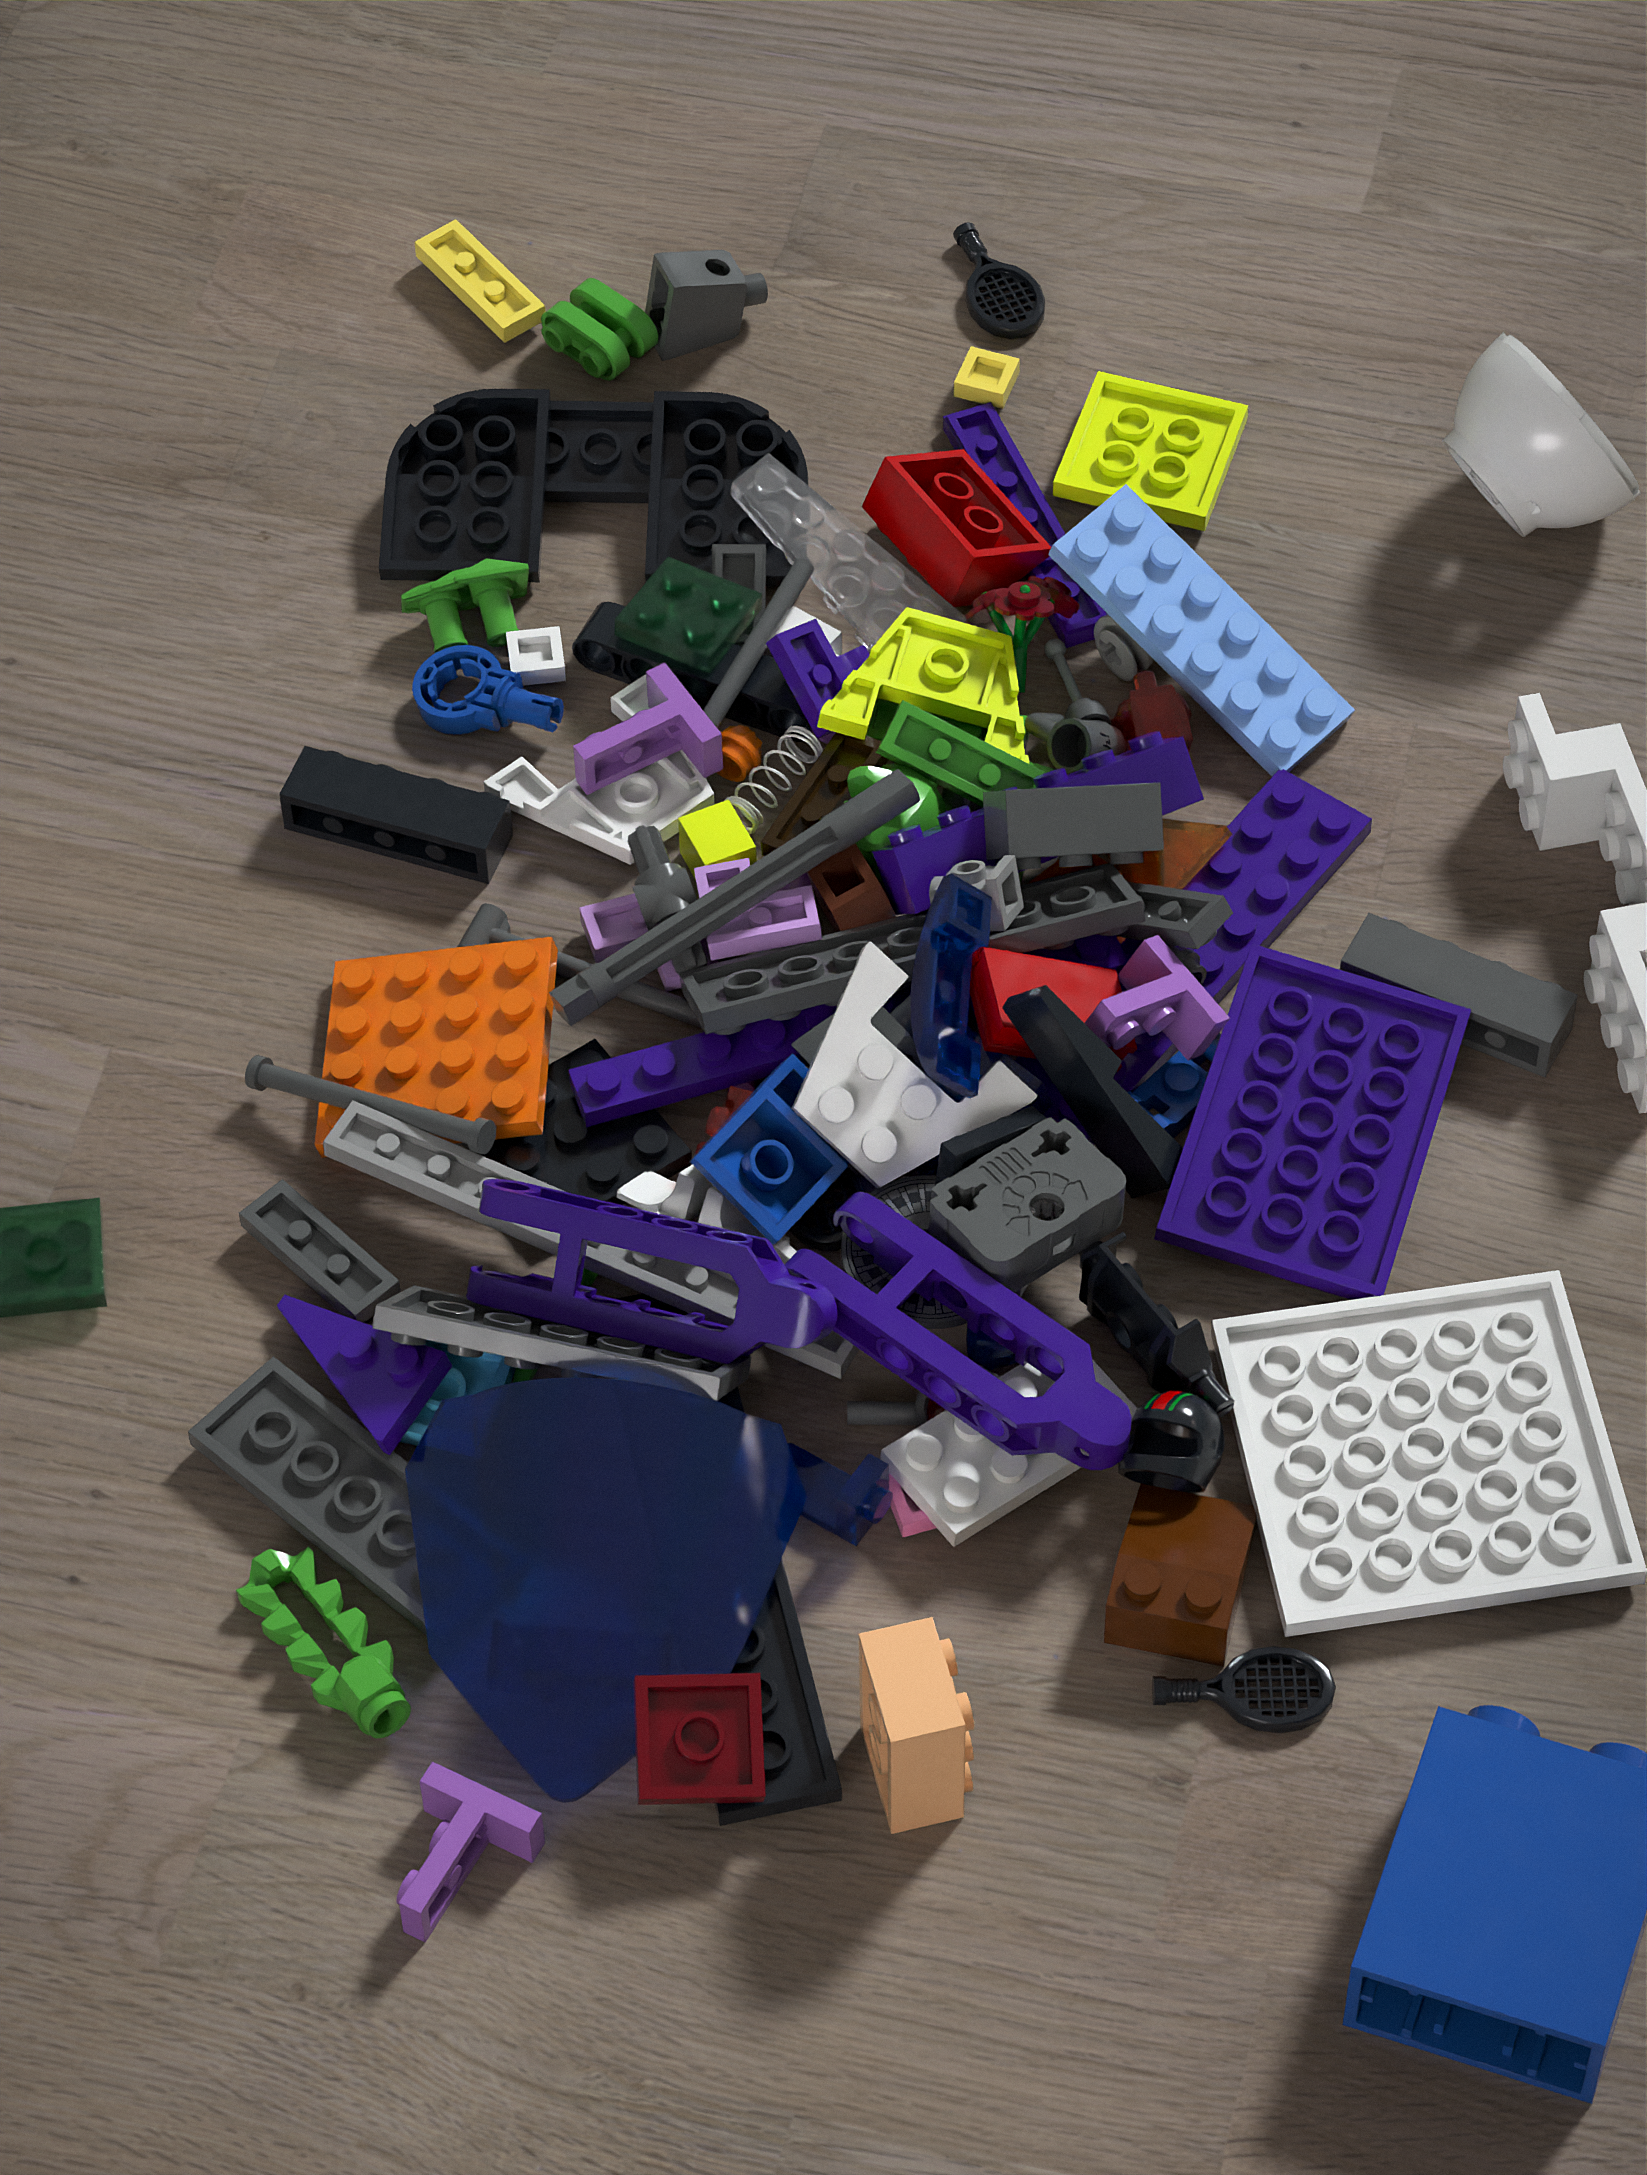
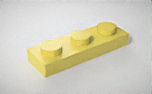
(480, 280)

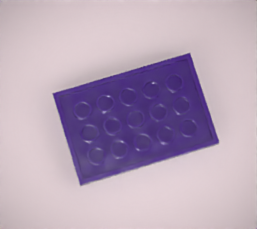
(1313, 1125)

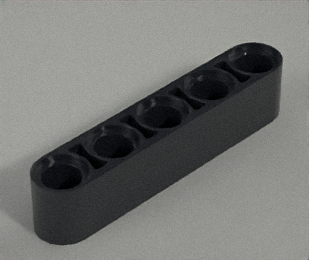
(761, 704)

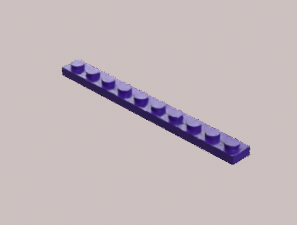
(717, 1061)

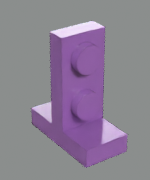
(668, 726)
(1158, 999)
(470, 1821)

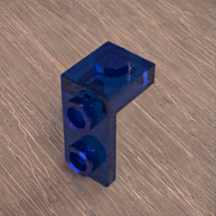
(842, 1501)

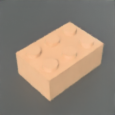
(915, 1724)

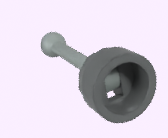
(1080, 707)

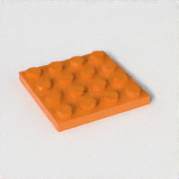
(446, 1032)

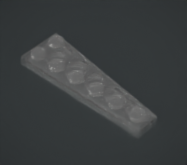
(848, 565)

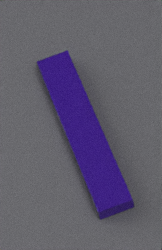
(992, 448)

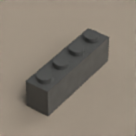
(1510, 1011)

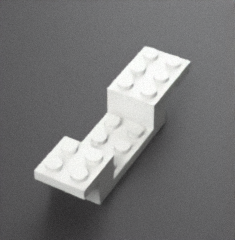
(1585, 791)

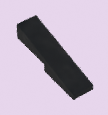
(1084, 1074)

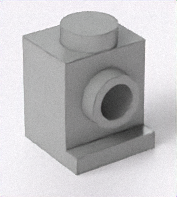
(997, 881)

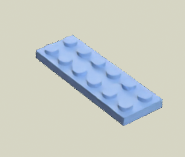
(1201, 632)

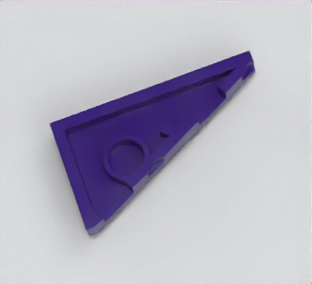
(375, 1375)

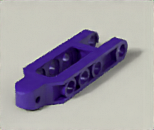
(770, 1301)
(1066, 1418)

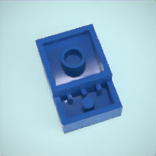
(769, 1157)

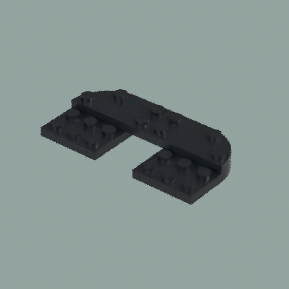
(489, 459)

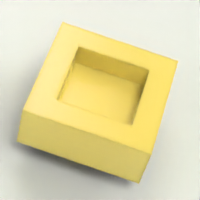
(986, 377)

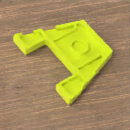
(940, 669)

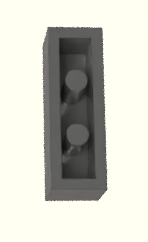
(1074, 824)

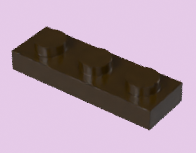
(822, 788)

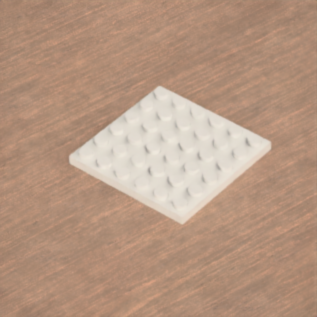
(1425, 1453)

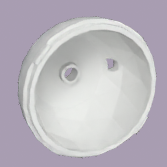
(1534, 445)

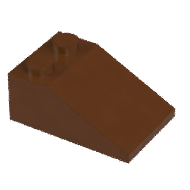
(1179, 1575)

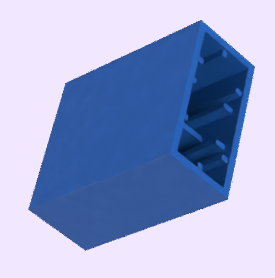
(1509, 1903)

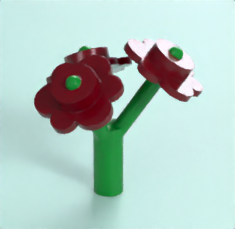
(1028, 602)

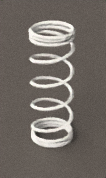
(747, 808)

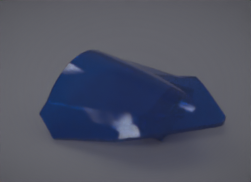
(591, 1544)

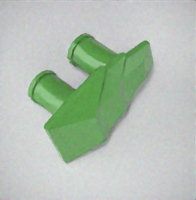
(484, 585)

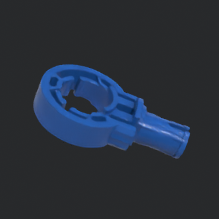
(491, 705)

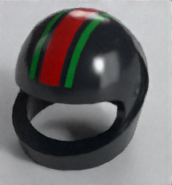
(1174, 1443)

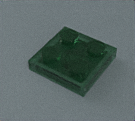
(688, 614)
(52, 1257)

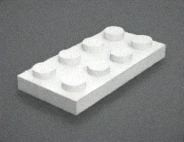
(965, 1477)

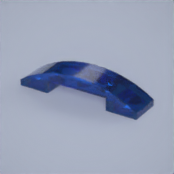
(941, 984)

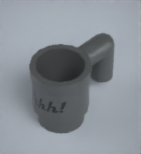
(1073, 738)

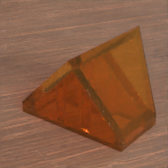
(1185, 852)

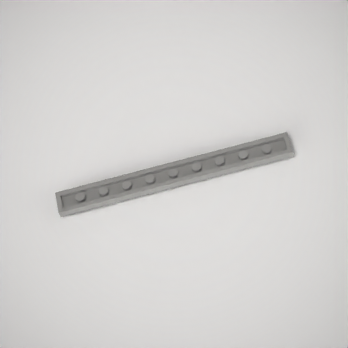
(455, 1180)

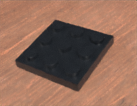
(596, 1157)

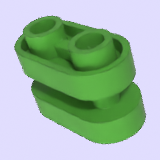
(599, 329)

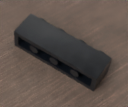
(396, 814)

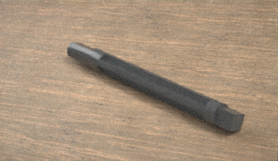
(651, 950)

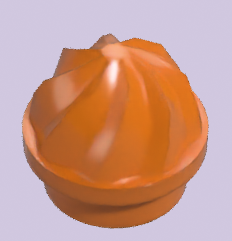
(740, 752)

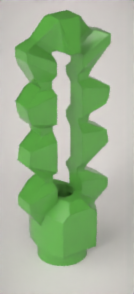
(366, 1682)

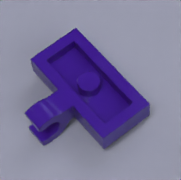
(813, 667)

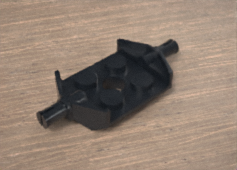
(1148, 1331)

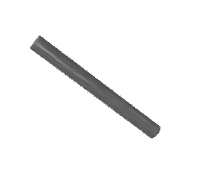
(756, 642)

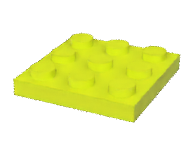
(1158, 442)

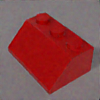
(953, 524)

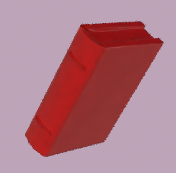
(1005, 973)

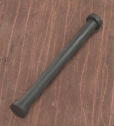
(263, 1074)

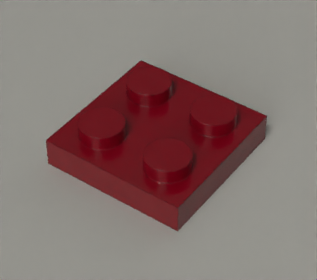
(699, 1738)

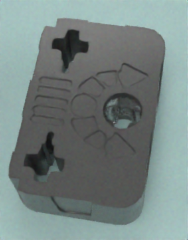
(1029, 1204)

